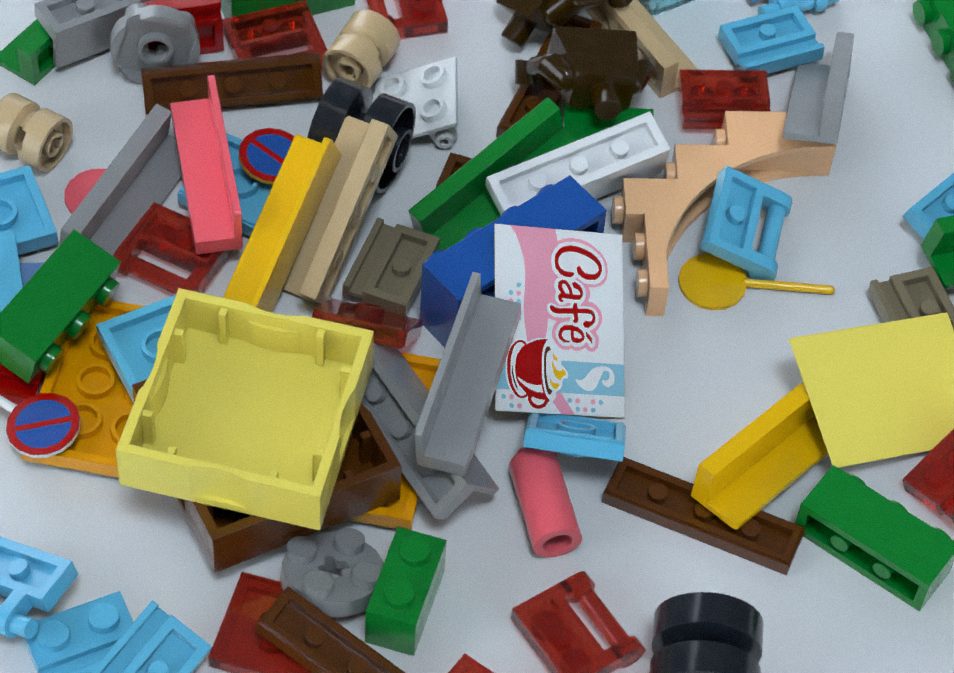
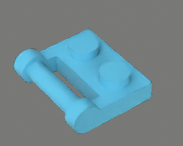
(734, 222)

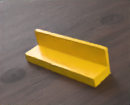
(283, 222)
(761, 460)

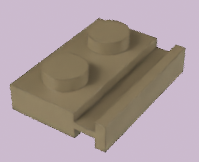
(390, 266)
(910, 296)

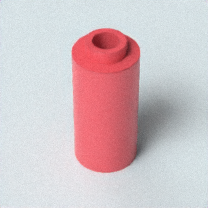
(545, 502)

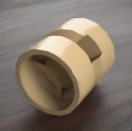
(361, 48)
(33, 133)

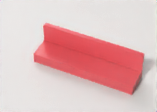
(207, 173)

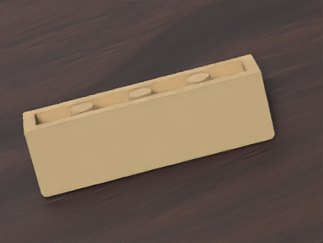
(652, 43)
(342, 209)

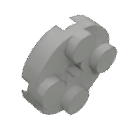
(153, 23)
(341, 552)

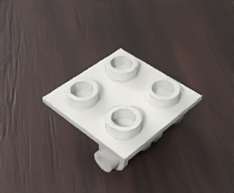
(433, 93)

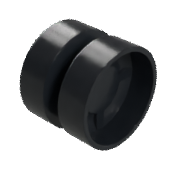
(355, 100)
(706, 635)

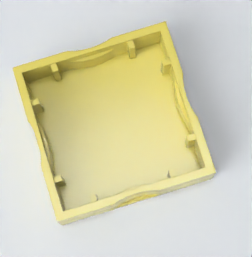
(246, 409)

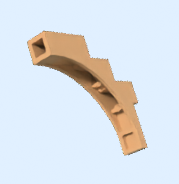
(659, 211)

